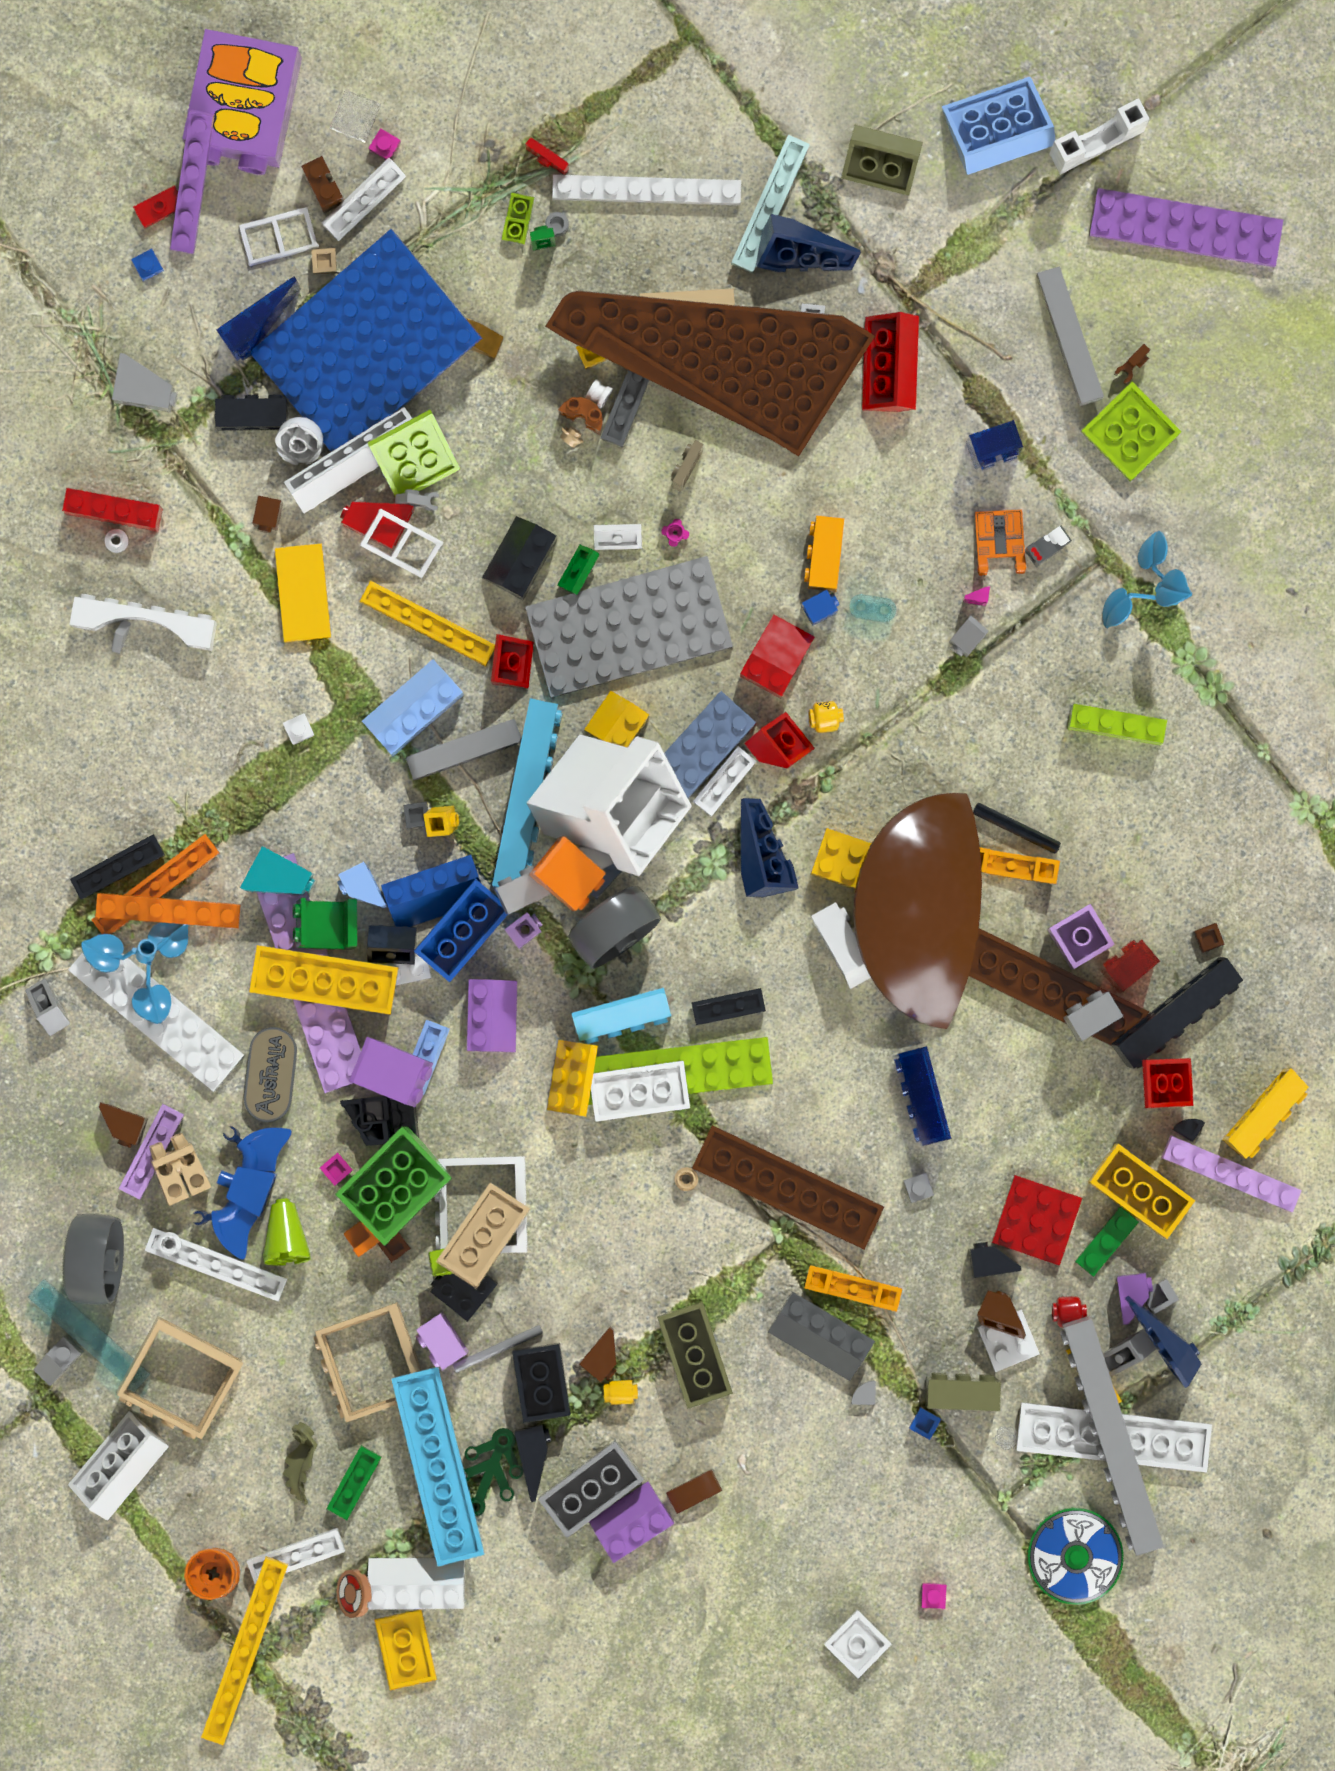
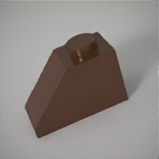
(123, 1124)
(1000, 1314)
(602, 1357)

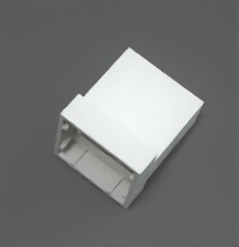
(612, 800)

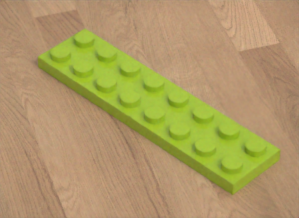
(706, 1065)

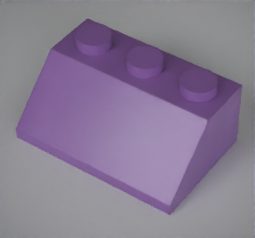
(492, 1015)
(631, 1522)

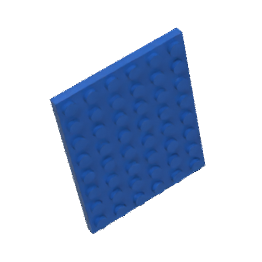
(366, 342)

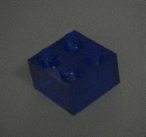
(994, 445)

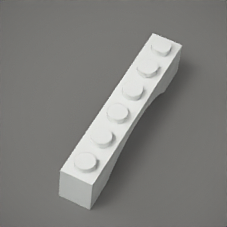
(95, 614)

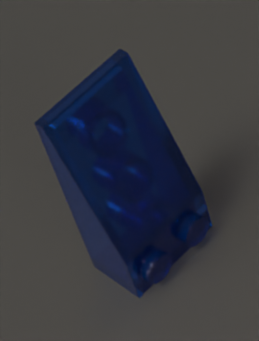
(252, 324)

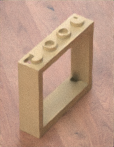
(329, 1364)
(169, 1418)

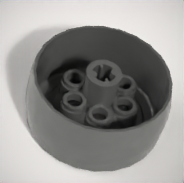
(614, 926)
(93, 1259)

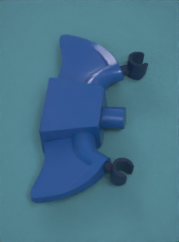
(247, 1187)

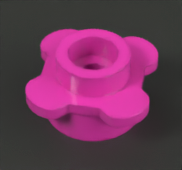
(675, 526)

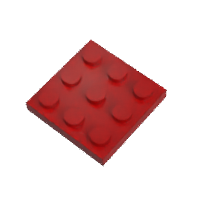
(1036, 1220)

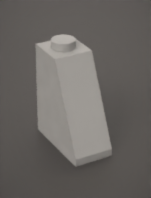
(141, 387)

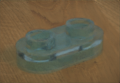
(872, 608)

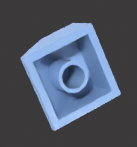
(361, 885)

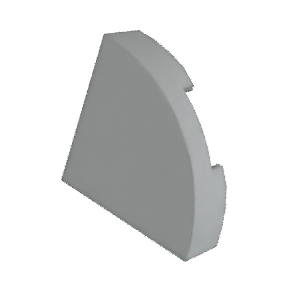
(120, 636)
(865, 1394)

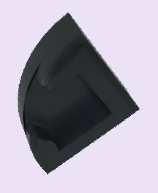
(1189, 1128)

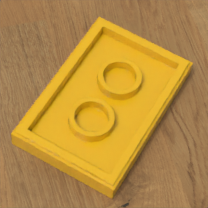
(405, 1649)

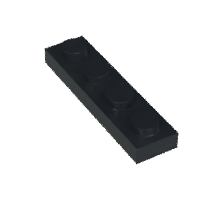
(117, 867)

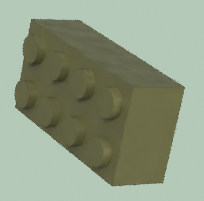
(695, 1355)

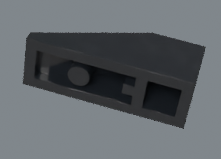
(533, 1448)

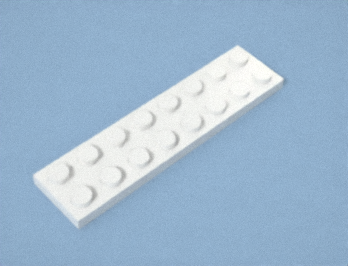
(180, 1034)
(1153, 1440)

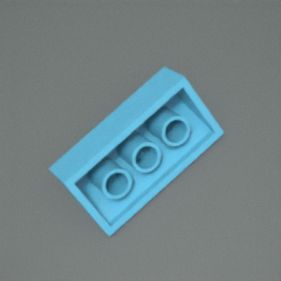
(621, 1015)

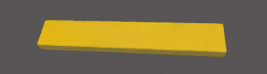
(427, 623)

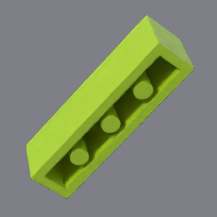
(1117, 724)

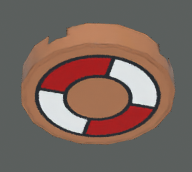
(353, 1593)

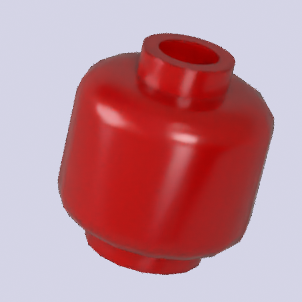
(1067, 1310)

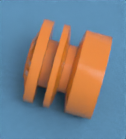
(200, 1580)

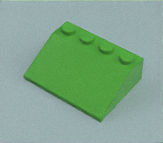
(394, 1185)

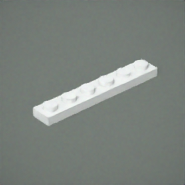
(221, 1267)

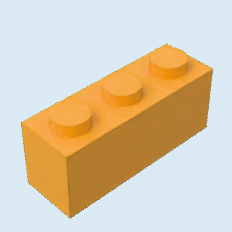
(824, 553)

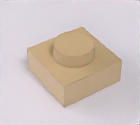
(324, 261)

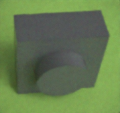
(415, 814)

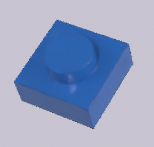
(147, 265)
(924, 1423)

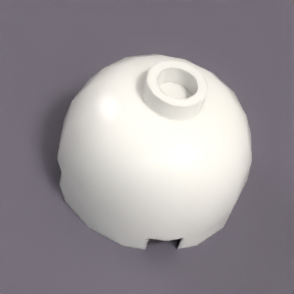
(299, 441)

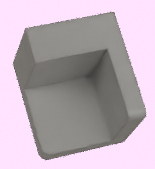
(1161, 1297)

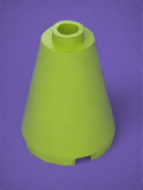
(285, 1236)

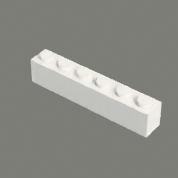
(341, 466)

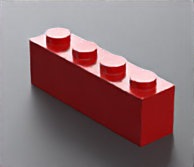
(112, 509)

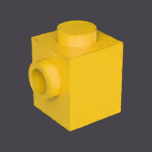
(441, 821)

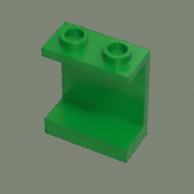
(325, 924)

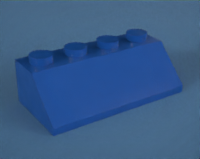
(429, 892)
(461, 930)

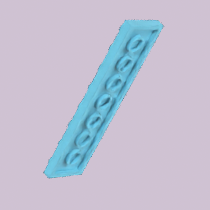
(438, 1466)

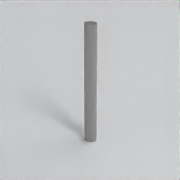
(498, 1348)

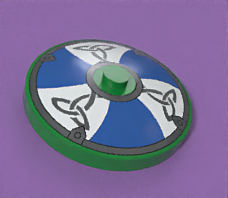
(1075, 1556)

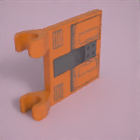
(1000, 536)

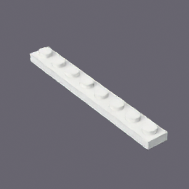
(646, 190)

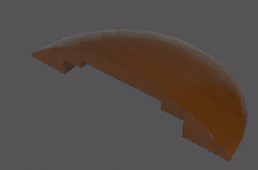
(921, 907)

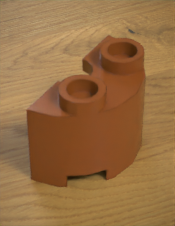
(583, 408)

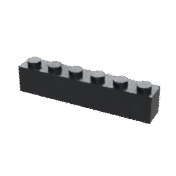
(1177, 1012)

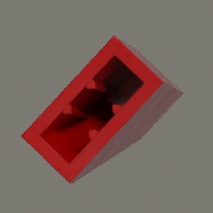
(360, 516)

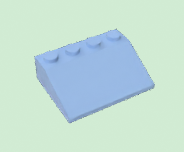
(999, 125)

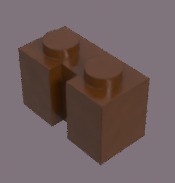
(326, 193)

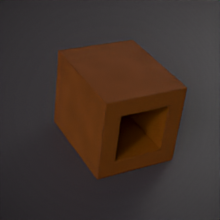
(267, 514)

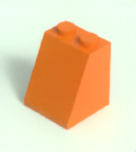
(568, 874)

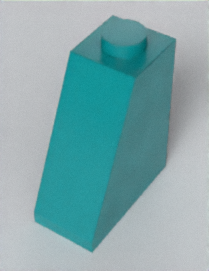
(277, 875)

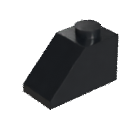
(990, 1261)

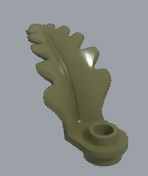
(300, 1460)

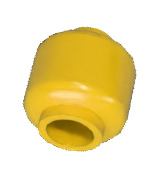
(825, 717)

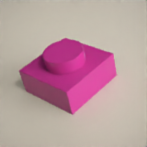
(384, 144)
(336, 1169)
(933, 1595)

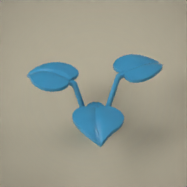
(1169, 591)
(106, 950)

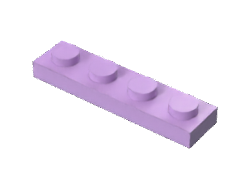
(141, 1169)

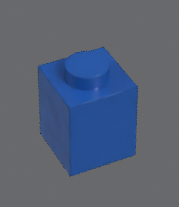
(820, 607)

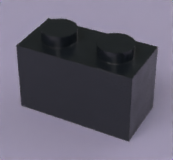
(391, 944)

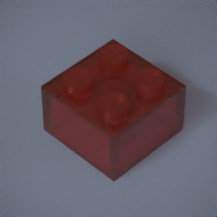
(1130, 966)

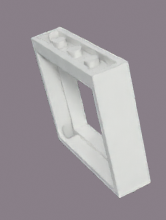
(520, 1183)

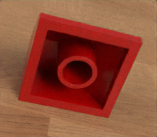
(780, 743)

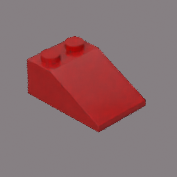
(777, 656)
(1167, 1083)

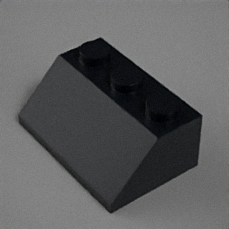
(520, 557)

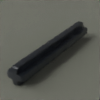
(1016, 828)

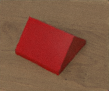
(512, 662)

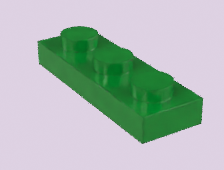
(1106, 1241)
(354, 1482)

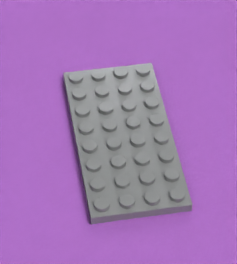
(629, 627)

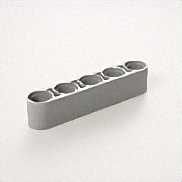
(464, 749)

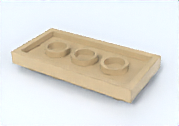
(483, 1235)

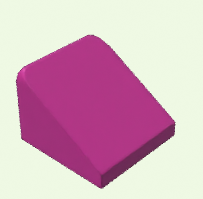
(978, 597)

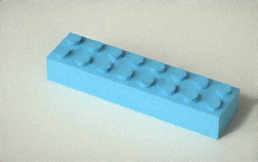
(529, 774)

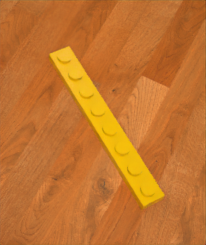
(244, 1650)

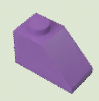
(1135, 1286)

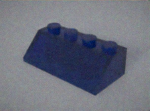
(923, 1096)

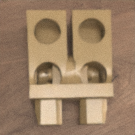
(177, 1162)

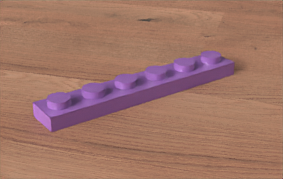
(192, 181)

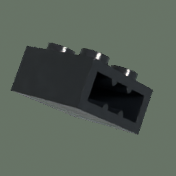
(460, 1295)

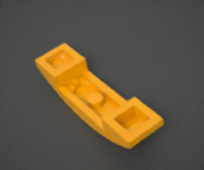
(1019, 866)
(853, 1288)

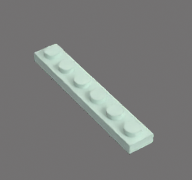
(770, 200)

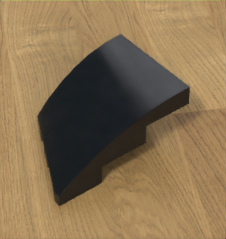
(380, 1118)

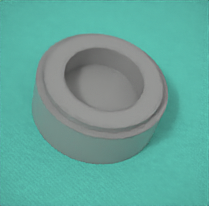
(558, 222)

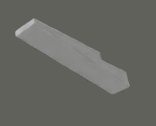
(1070, 336)

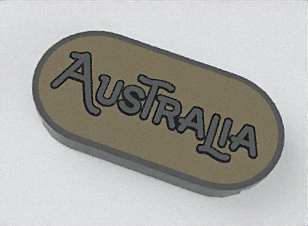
(270, 1074)

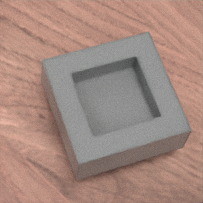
(918, 1187)

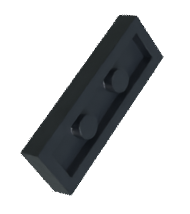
(728, 1006)

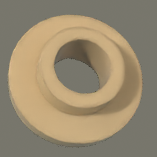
(678, 1179)

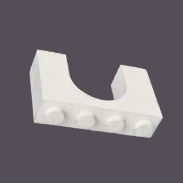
(1074, 149)

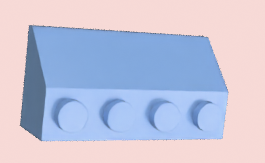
(413, 707)

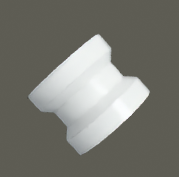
(599, 393)

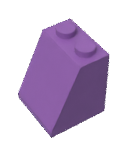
(391, 1072)

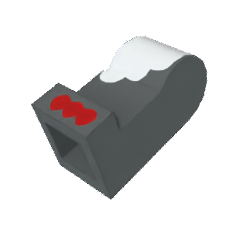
(1048, 546)

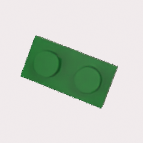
(542, 238)
(578, 569)

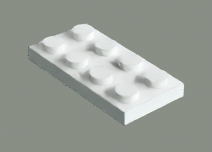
(639, 1091)

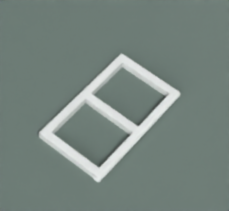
(274, 219)
(392, 558)

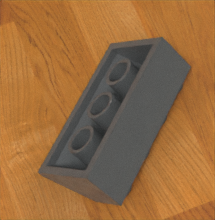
(821, 1336)

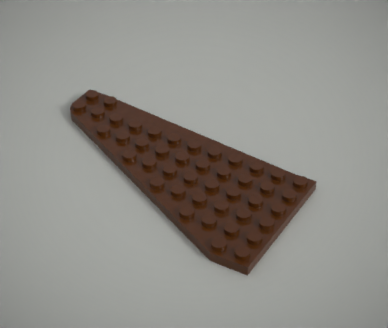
(743, 362)

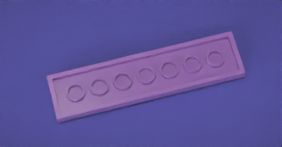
(1186, 227)

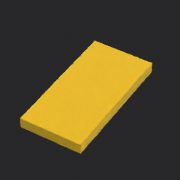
(303, 593)

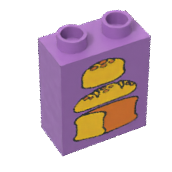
(251, 94)

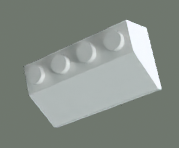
(118, 1466)
(416, 1584)

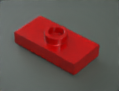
(546, 156)
(157, 207)

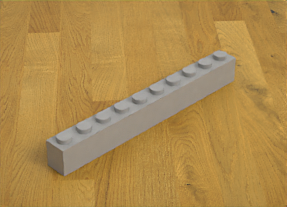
(1113, 1436)

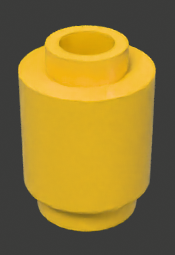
(620, 1392)

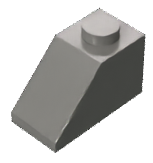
(968, 637)
(47, 1007)
(1128, 1352)
(58, 1360)

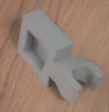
(413, 498)

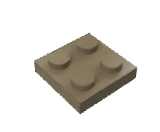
(690, 458)

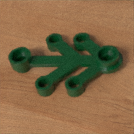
(492, 1466)

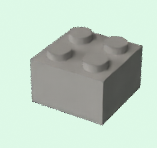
(1092, 1016)

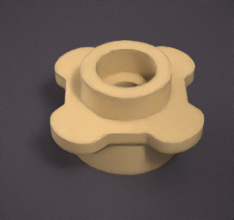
(571, 436)

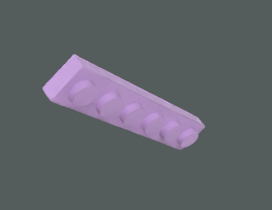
(1231, 1174)

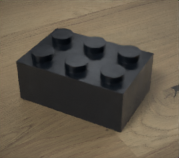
(541, 1382)

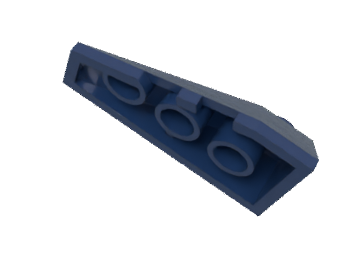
(797, 246)
(762, 861)
(1174, 1349)

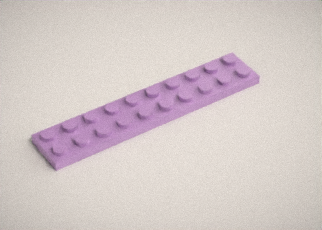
(325, 1026)

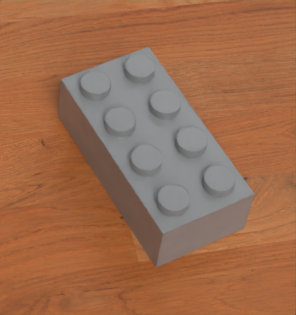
(591, 1488)

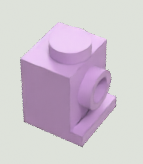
(517, 936)

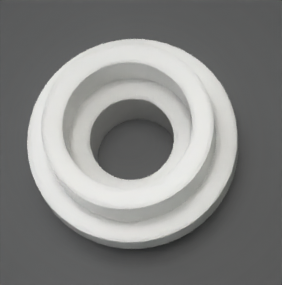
(123, 541)
(162, 1247)

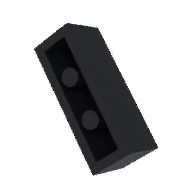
(250, 413)

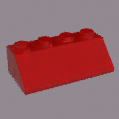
(891, 363)

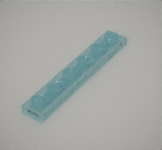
(86, 1333)

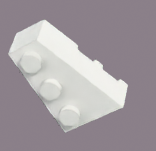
(841, 943)

